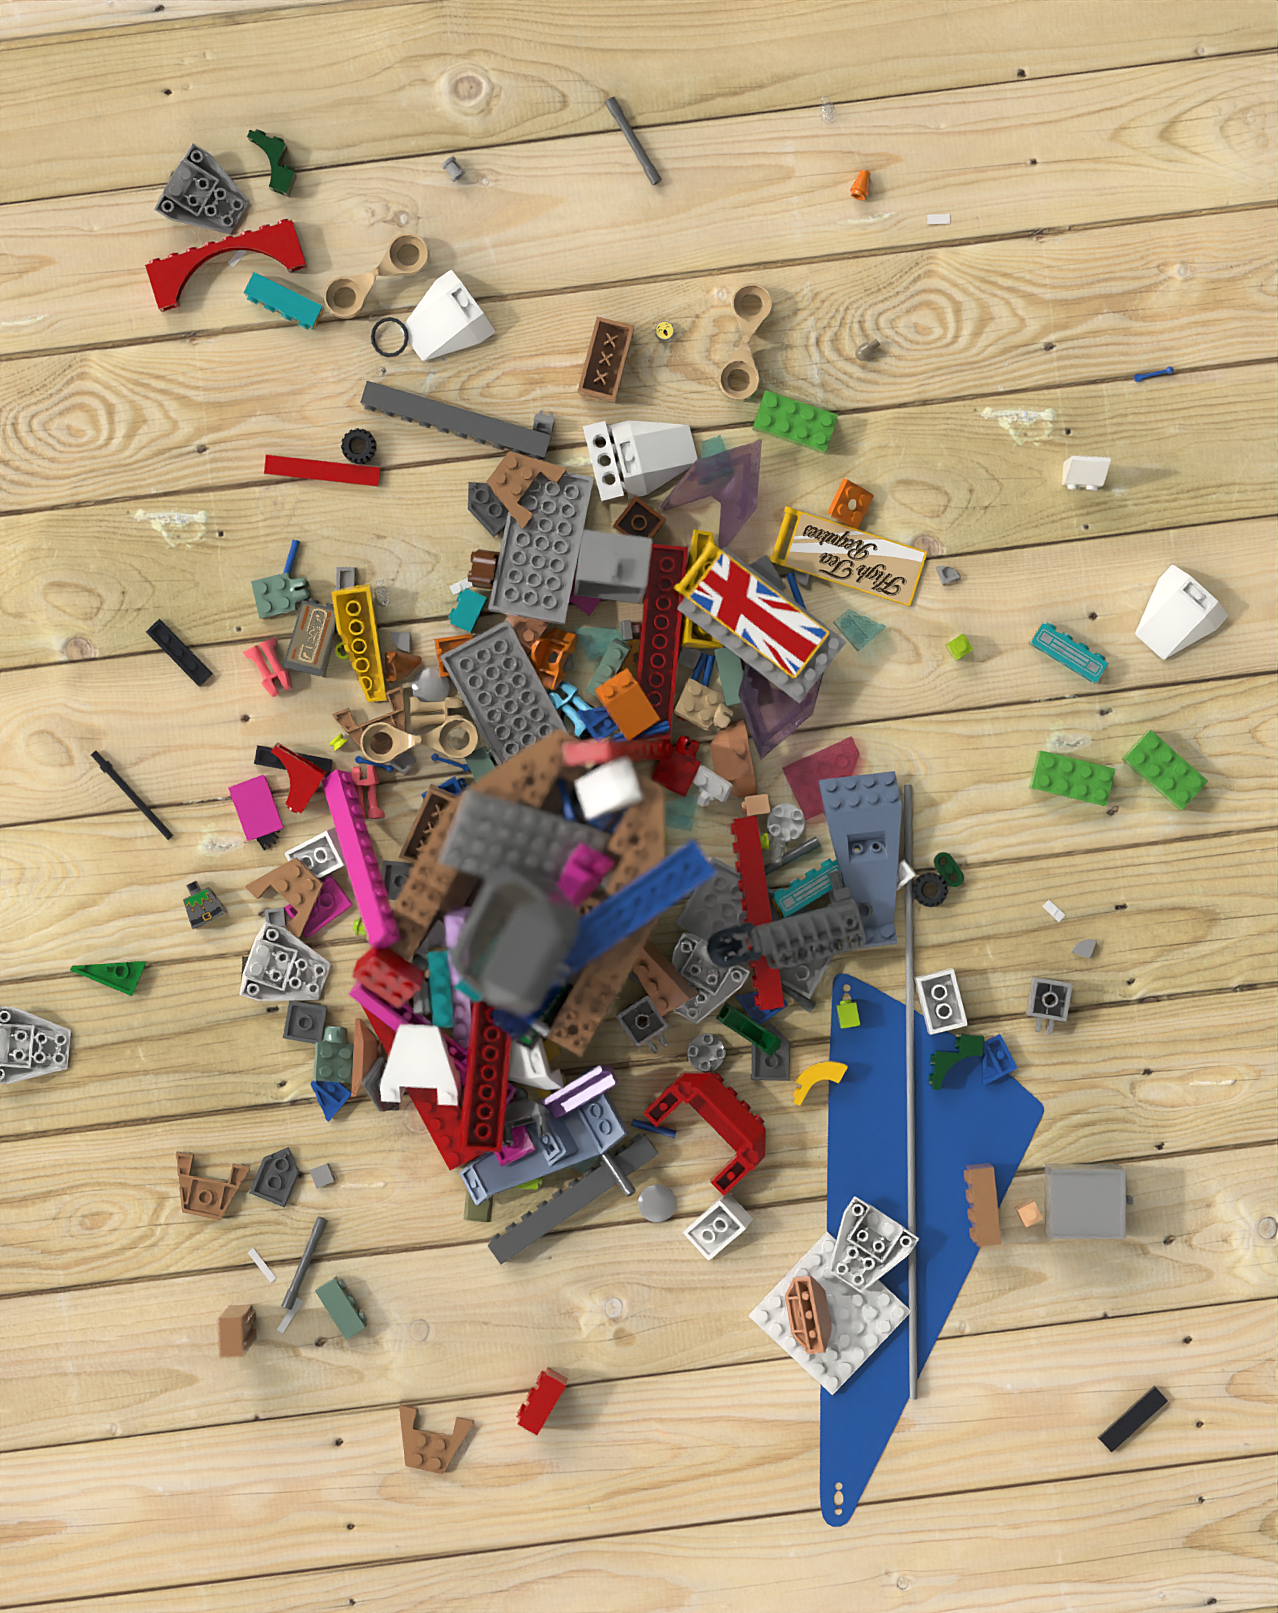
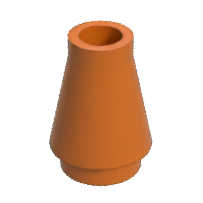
(861, 185)

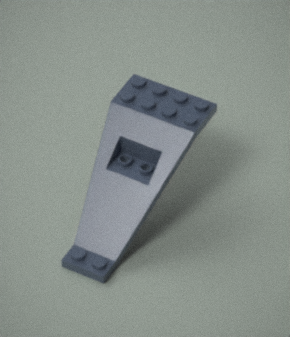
(862, 815)
(572, 1139)

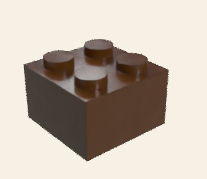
(639, 520)

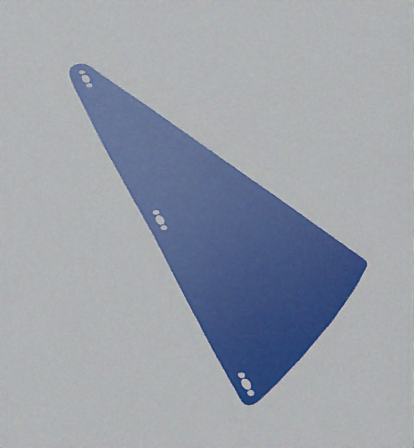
(869, 1160)

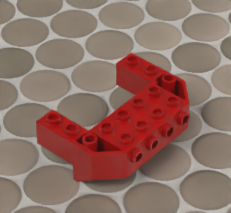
(724, 1114)

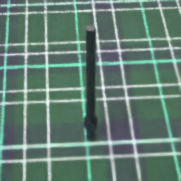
(107, 768)

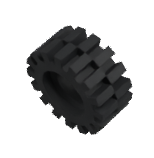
(350, 438)
(930, 901)

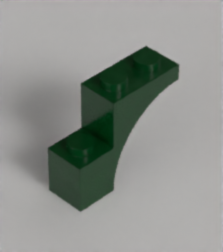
(281, 177)
(749, 1029)
(942, 1061)

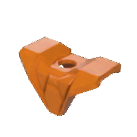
(552, 642)

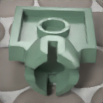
(279, 594)
(334, 1056)

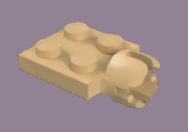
(702, 706)

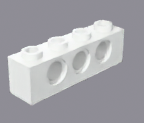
(592, 433)

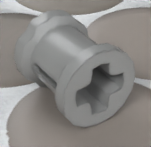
(453, 169)

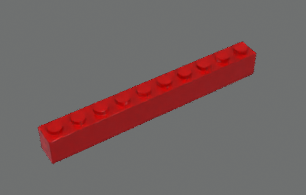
(756, 905)

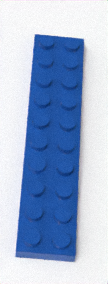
(637, 904)

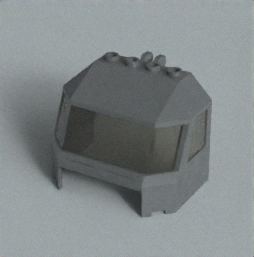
(515, 939)

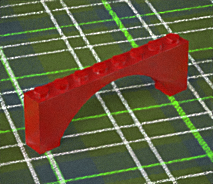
(172, 273)
(618, 749)

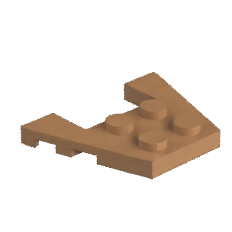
(515, 477)
(381, 742)
(296, 885)
(204, 1195)
(429, 1449)

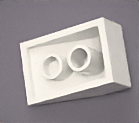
(1085, 472)
(609, 788)
(320, 853)
(718, 1226)

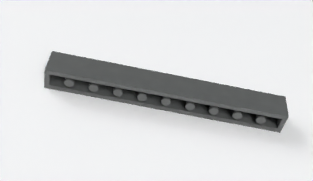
(455, 420)
(570, 1200)

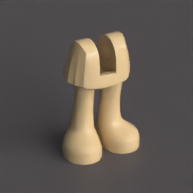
(417, 706)

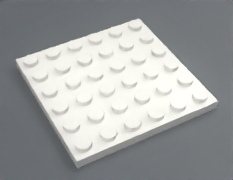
(857, 1318)

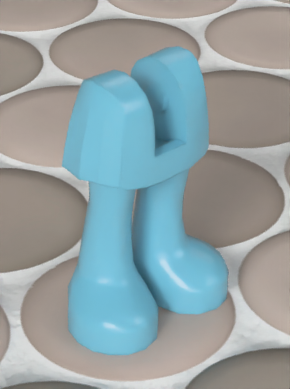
(571, 691)

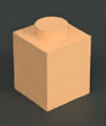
(756, 805)
(1028, 1213)

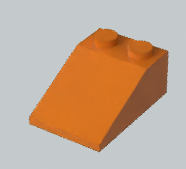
(627, 704)

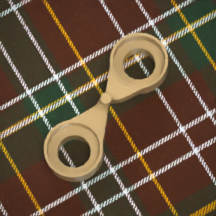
(388, 267)
(742, 358)
(434, 739)

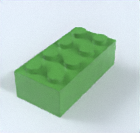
(795, 422)
(1164, 770)
(1072, 778)

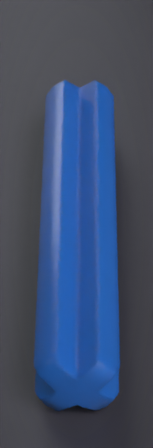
(654, 729)

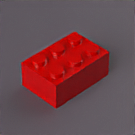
(388, 975)
(541, 1400)

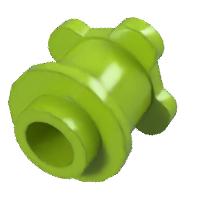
(358, 927)

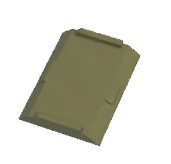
(478, 1213)

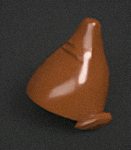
(399, 665)

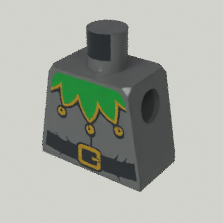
(202, 905)

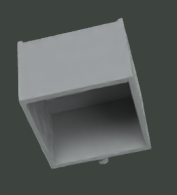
(612, 566)
(1085, 1201)

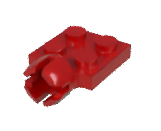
(678, 772)

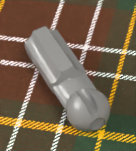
(422, 998)

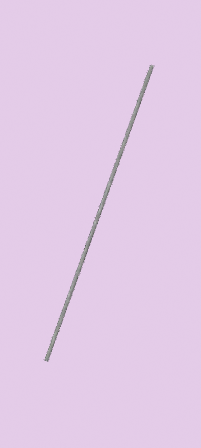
(910, 1092)

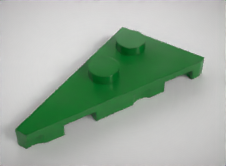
(119, 976)

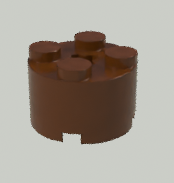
(483, 568)

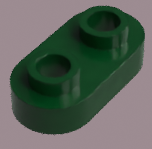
(948, 869)

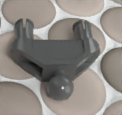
(524, 1112)

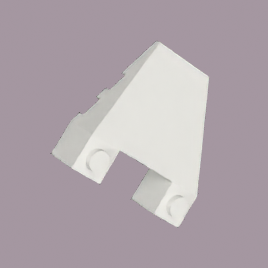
(420, 1060)

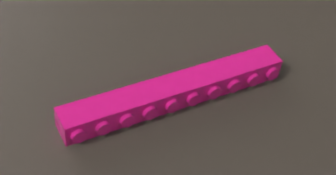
(360, 859)
(405, 1015)

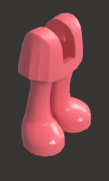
(279, 673)
(372, 780)

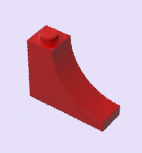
(303, 777)

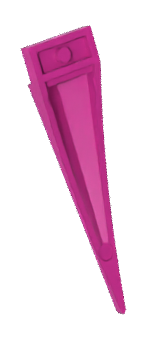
(583, 873)

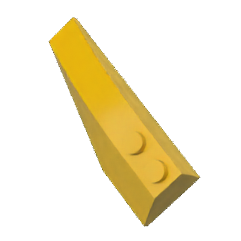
(359, 632)
(690, 633)

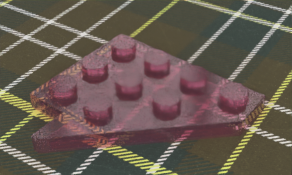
(827, 763)

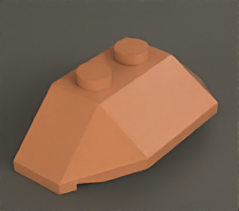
(527, 630)
(733, 759)
(364, 1055)
(808, 1314)

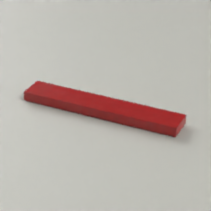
(322, 470)

